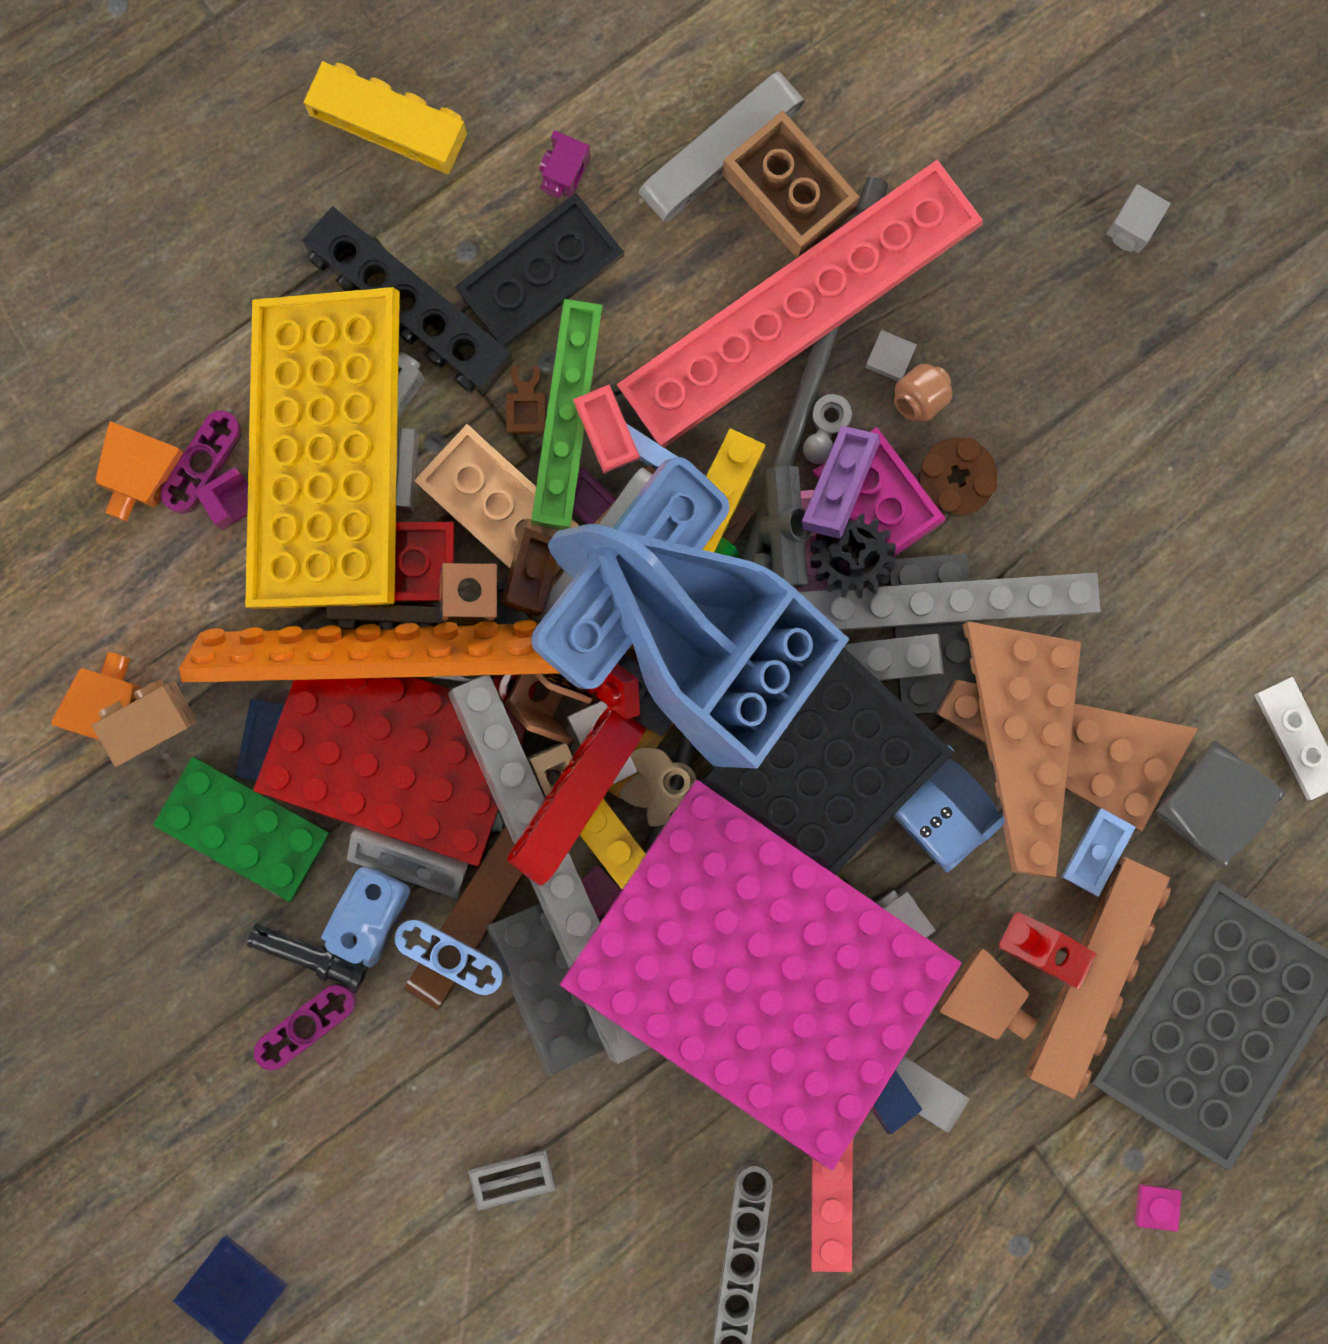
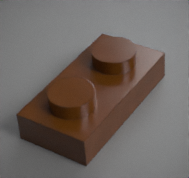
(529, 573)

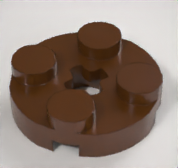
(965, 455)

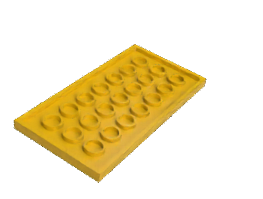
(323, 450)

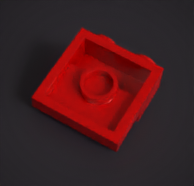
(418, 559)

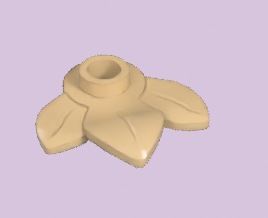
(653, 784)

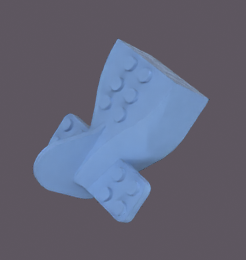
(714, 634)

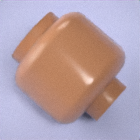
(923, 392)

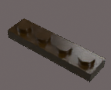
(391, 616)

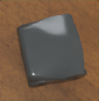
(1219, 804)

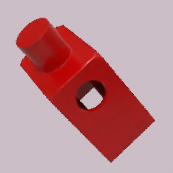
(1038, 944)

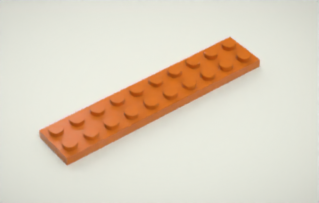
(364, 652)

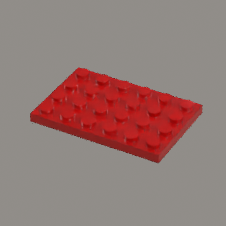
(383, 761)

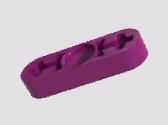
(226, 444)
(275, 1036)

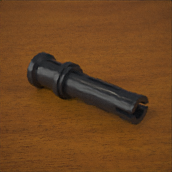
(308, 956)

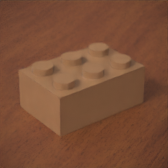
(790, 184)

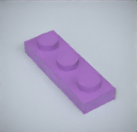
(840, 482)

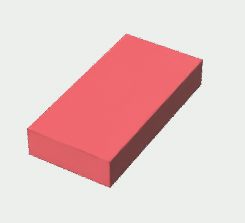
(606, 429)

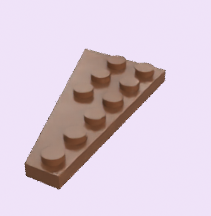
(1027, 724)
(1113, 756)

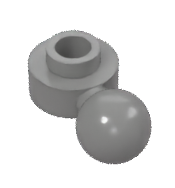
(819, 445)

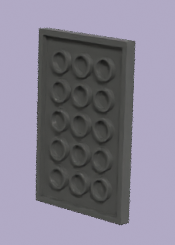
(1219, 1025)

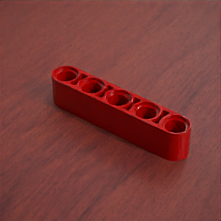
(575, 796)

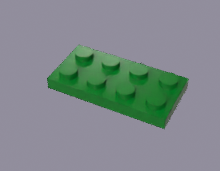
(242, 829)

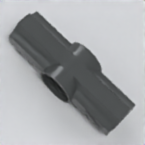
(783, 525)

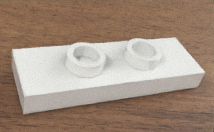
(1297, 735)

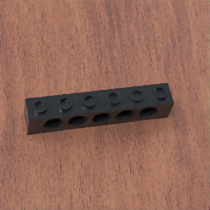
(337, 233)

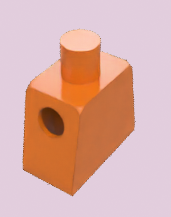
(134, 469)
(94, 692)

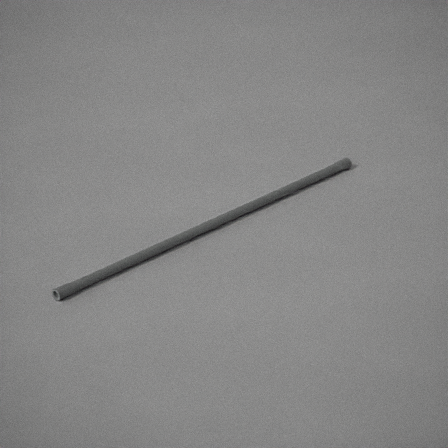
(873, 191)

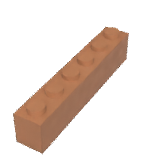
(1081, 1015)

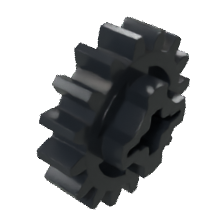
(840, 568)

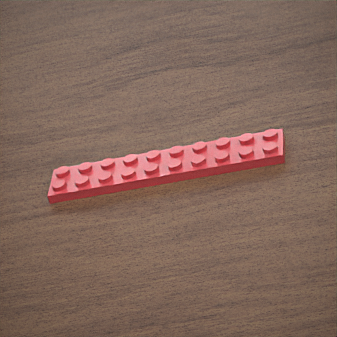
(800, 304)

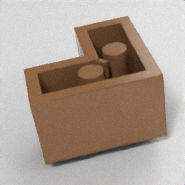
(143, 723)

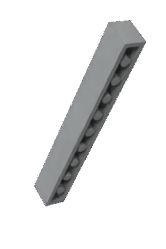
(518, 801)

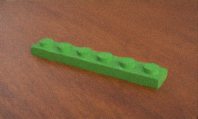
(563, 425)

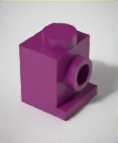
(564, 165)

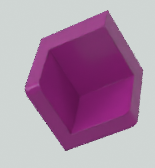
(225, 498)

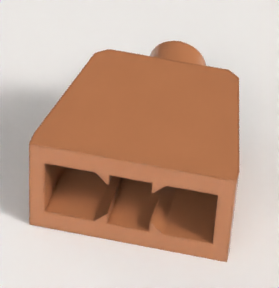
(987, 998)

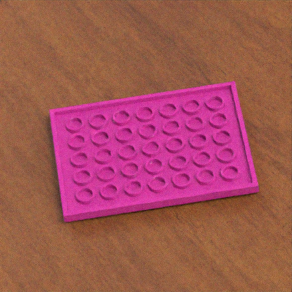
(761, 974)

